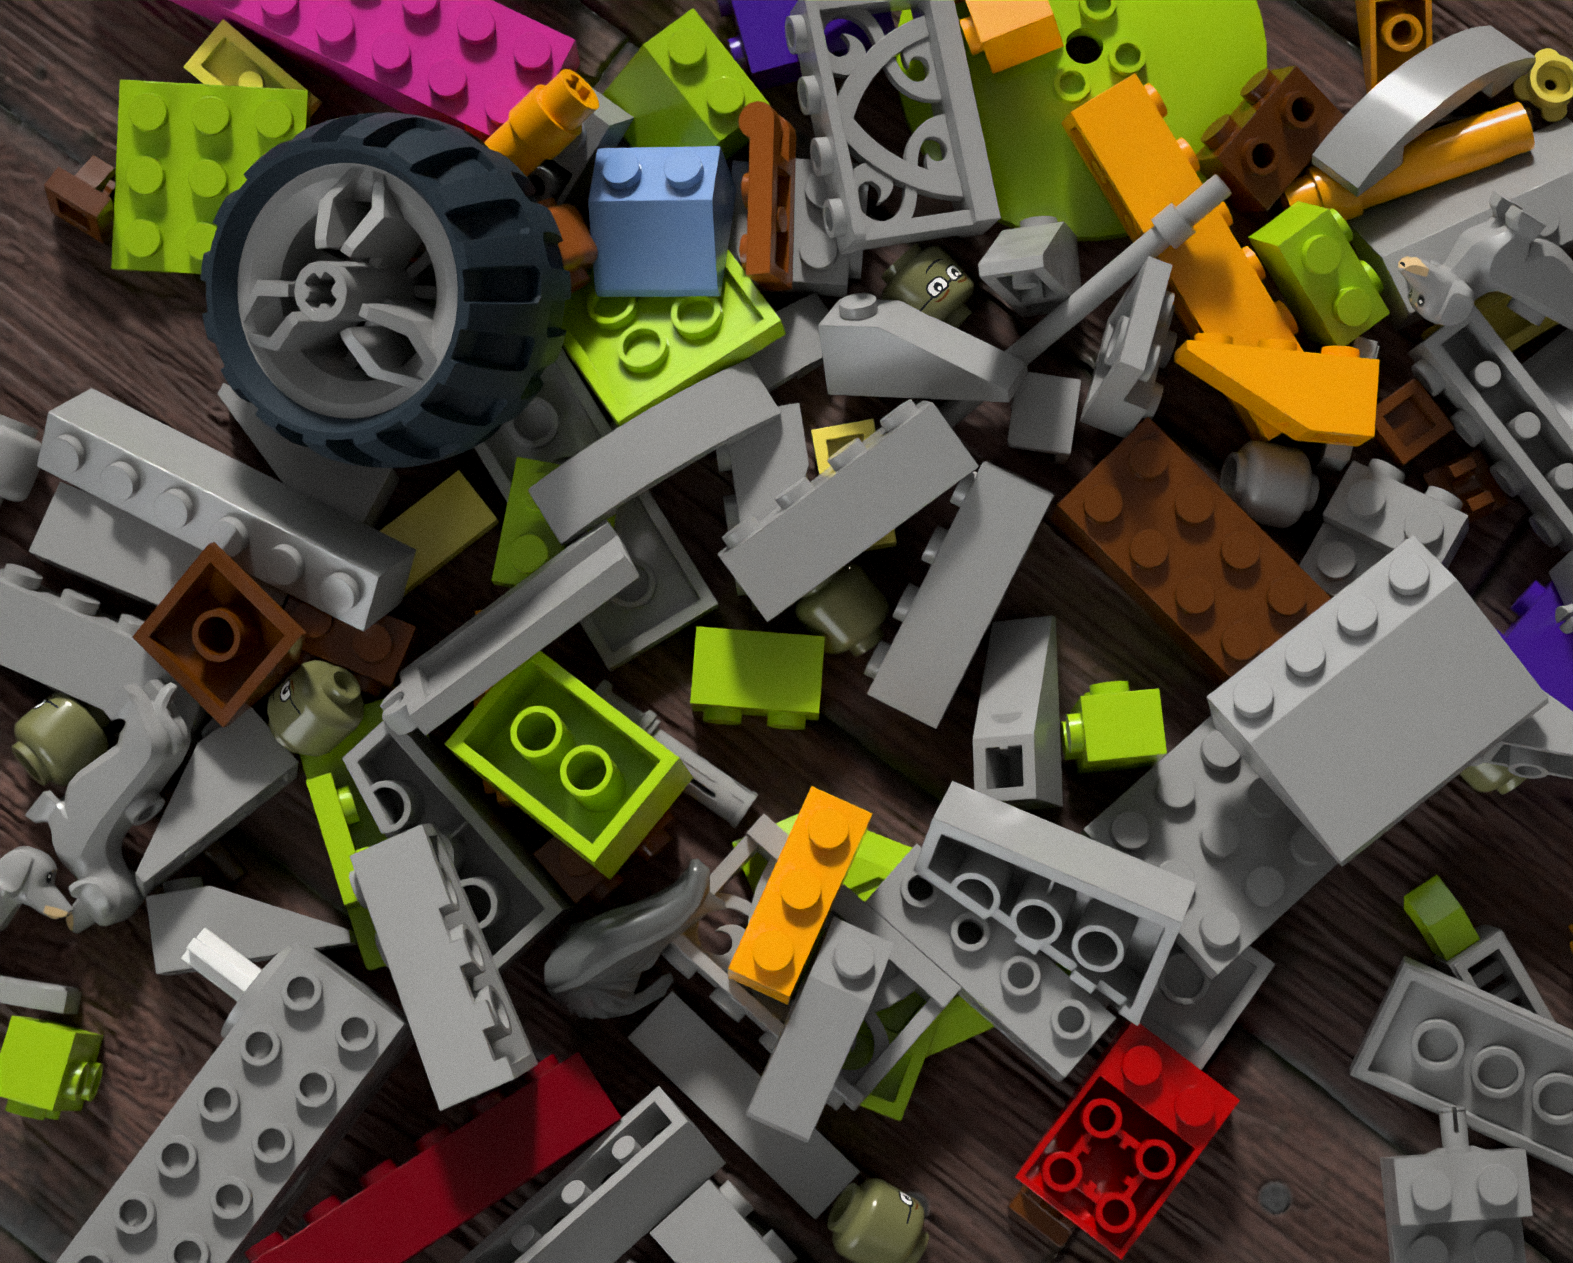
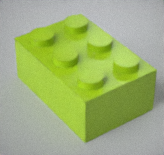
(570, 761)

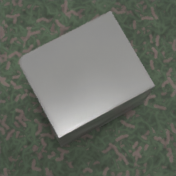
(1044, 415)

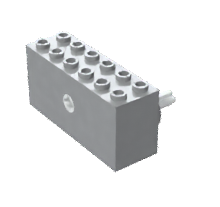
(259, 1116)

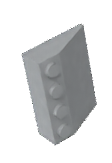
(1376, 700)

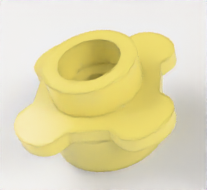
(1532, 87)

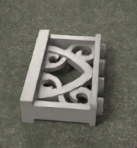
(965, 169)
(905, 972)

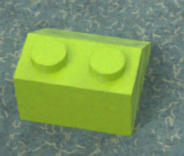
(684, 90)

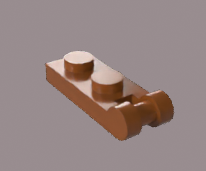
(768, 197)

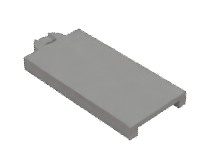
(510, 631)

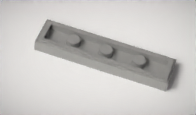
(723, 1089)

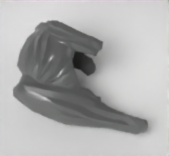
(602, 958)

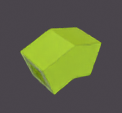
(1440, 918)

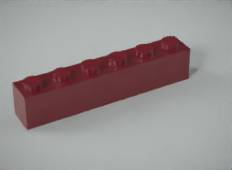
(454, 1173)

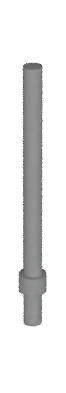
(1170, 227)

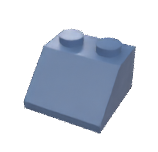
(660, 221)

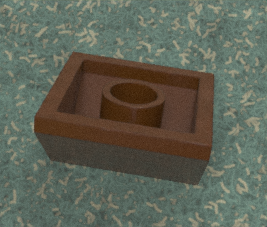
(222, 636)

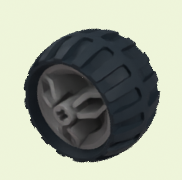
(329, 243)

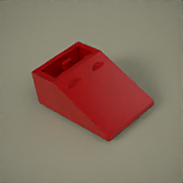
(1126, 1137)

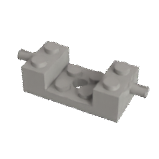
(1456, 1200)

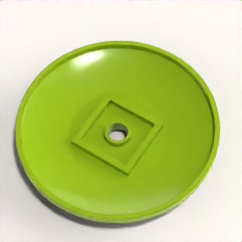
(1186, 49)

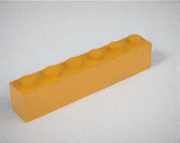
(1142, 173)

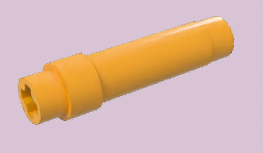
(544, 122)
(1427, 161)

